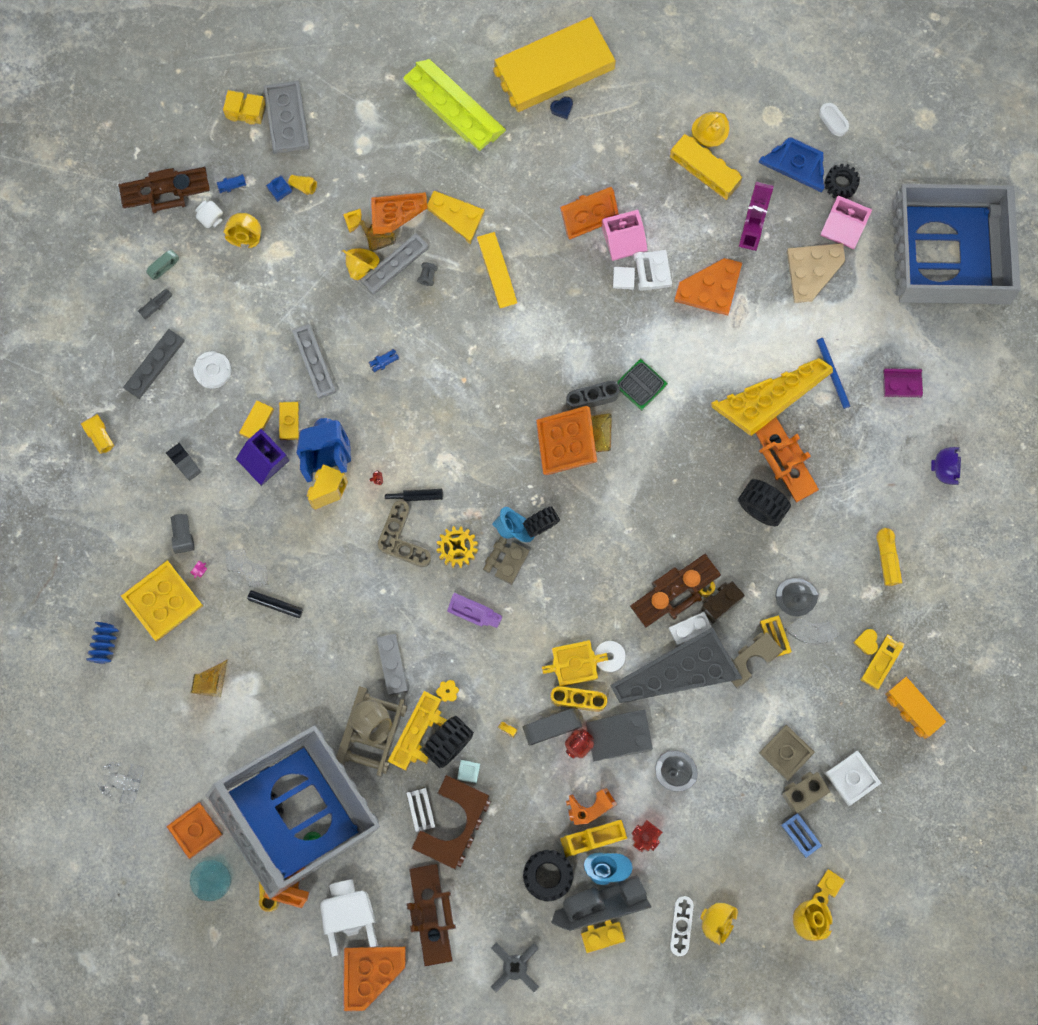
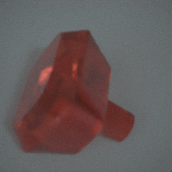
(377, 478)

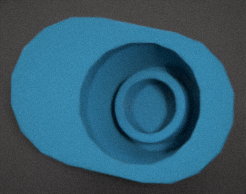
(511, 525)
(607, 867)

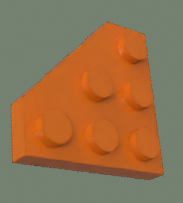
(395, 210)
(711, 287)
(369, 973)

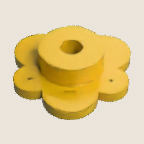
(444, 686)

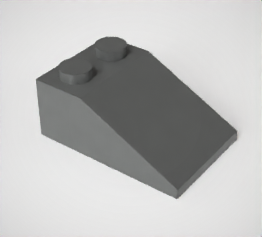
(620, 735)

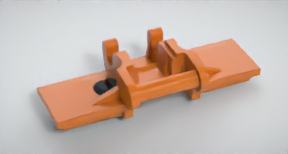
(791, 457)

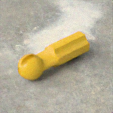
(889, 557)

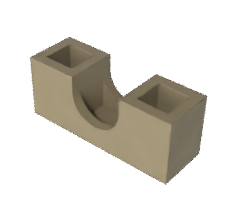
(763, 647)

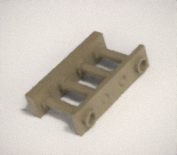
(351, 736)

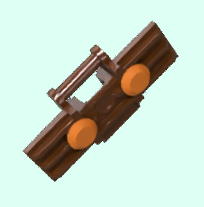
(671, 585)

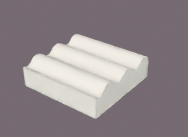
(623, 278)

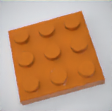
(566, 440)

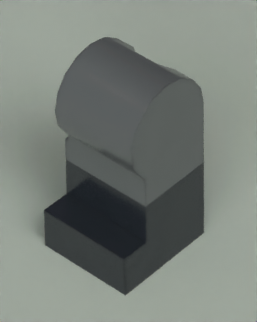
(183, 461)

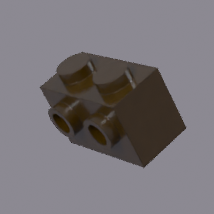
(719, 604)

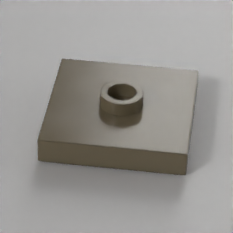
(786, 752)

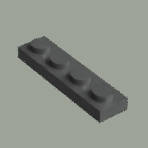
(153, 364)

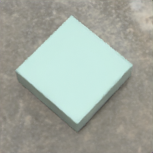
(468, 771)

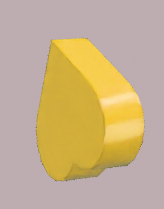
(867, 642)

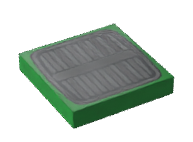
(641, 384)

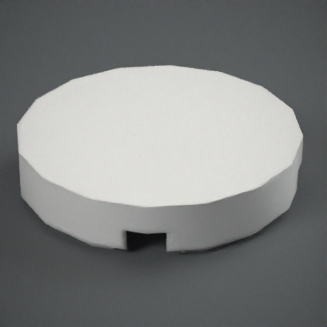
(212, 370)

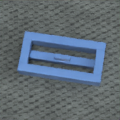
(811, 849)

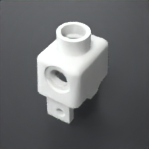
(347, 913)

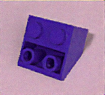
(261, 457)

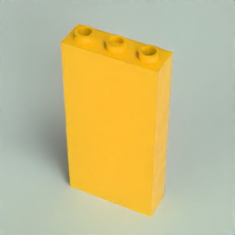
(554, 64)

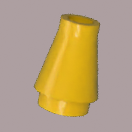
(304, 184)

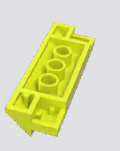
(453, 104)

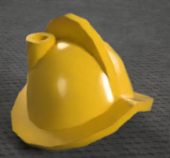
(711, 129)
(360, 262)

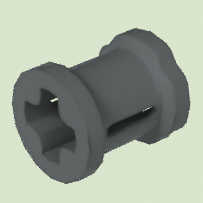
(431, 269)

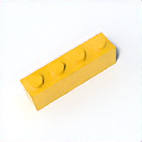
(706, 166)

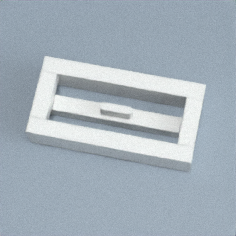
(416, 793)

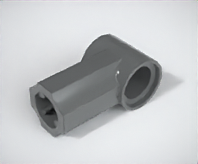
(182, 539)

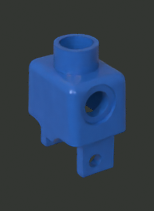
(323, 444)

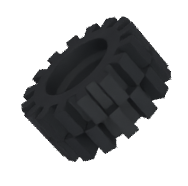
(844, 172)
(541, 521)

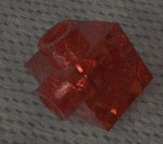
(649, 830)

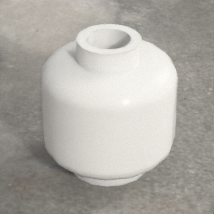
(209, 214)

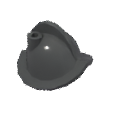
(796, 597)
(676, 771)

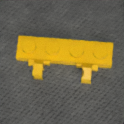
(408, 745)

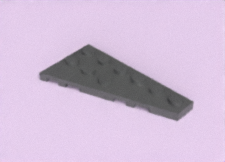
(689, 666)

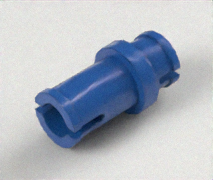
(232, 183)
(383, 360)

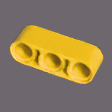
(568, 701)

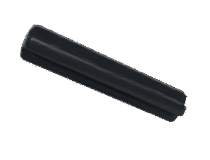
(275, 604)

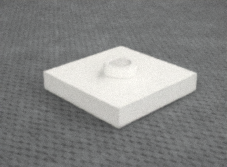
(853, 778)

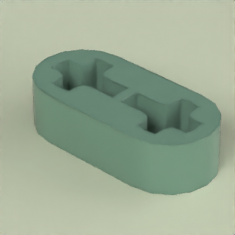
(162, 264)

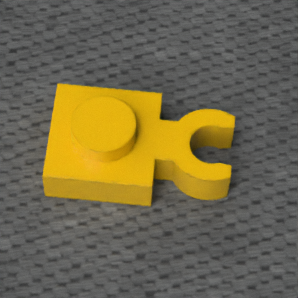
(829, 885)

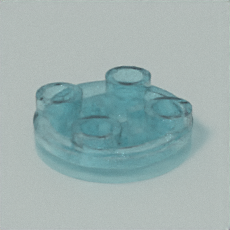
(210, 880)

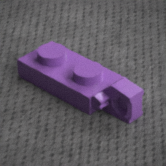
(473, 611)

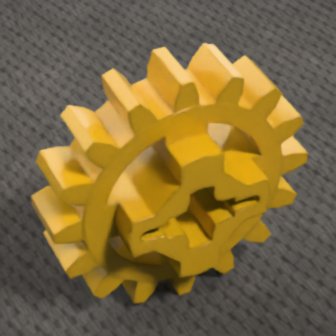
(452, 554)

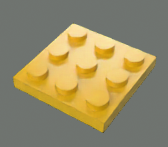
(161, 601)

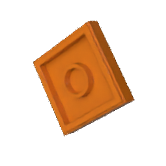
(194, 830)

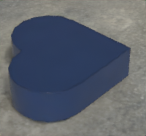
(562, 107)

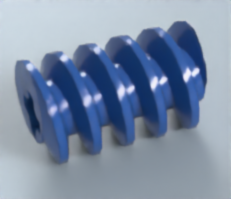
(102, 643)

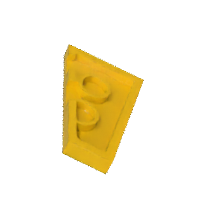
(457, 214)

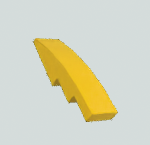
(497, 270)

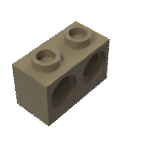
(807, 796)

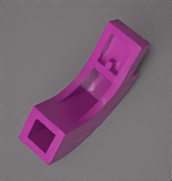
(756, 216)

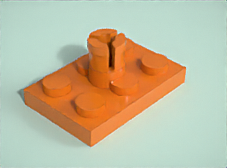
(588, 212)

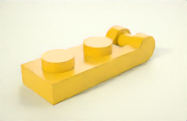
(882, 662)

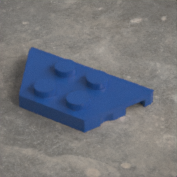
(797, 162)

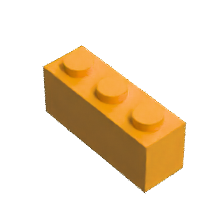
(915, 708)

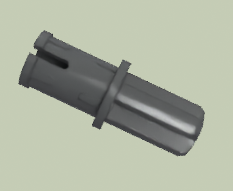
(154, 304)

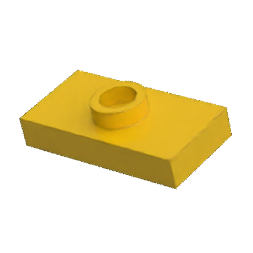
(288, 420)

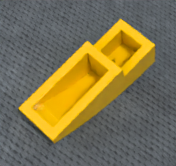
(593, 838)

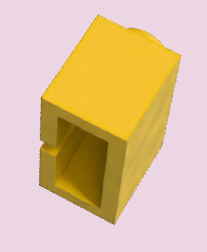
(247, 110)

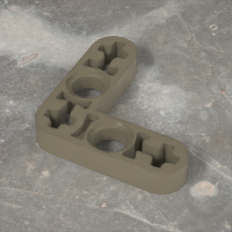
(397, 543)

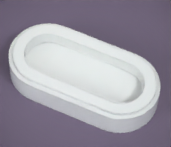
(834, 119)

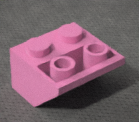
(846, 222)
(624, 235)

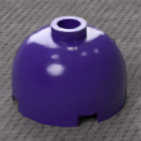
(947, 465)

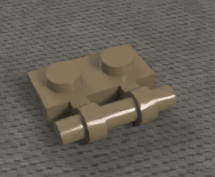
(512, 562)

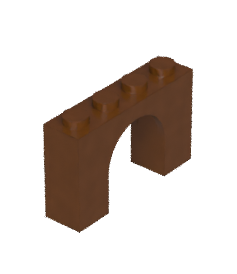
(451, 851)

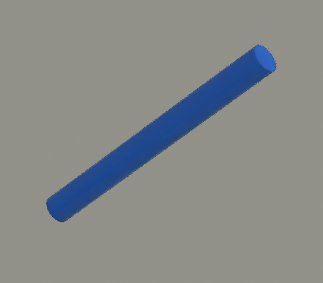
(834, 376)

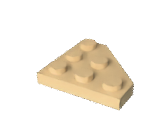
(813, 268)

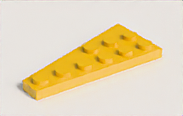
(770, 397)

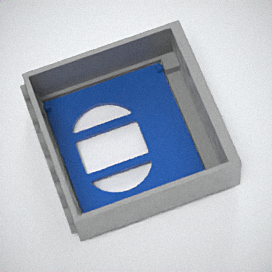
(985, 240)
(258, 827)

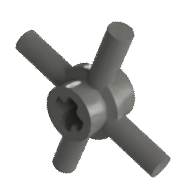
(506, 967)

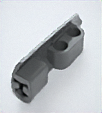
(599, 906)

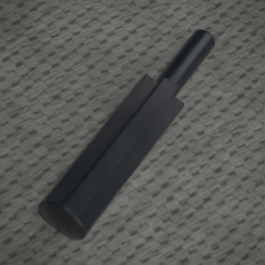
(417, 495)

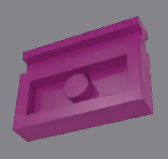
(903, 383)

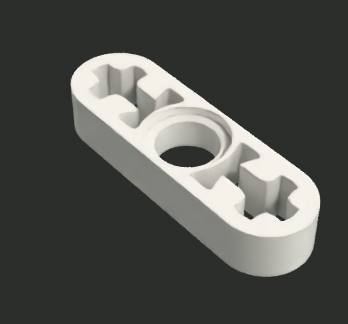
(677, 909)

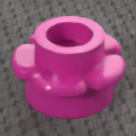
(199, 569)

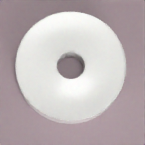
(618, 653)

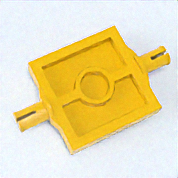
(575, 663)

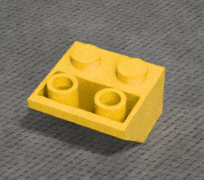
(327, 488)

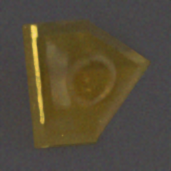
(376, 241)
(602, 431)
(210, 681)

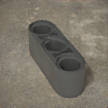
(598, 389)
(552, 726)

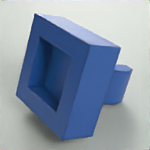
(279, 188)

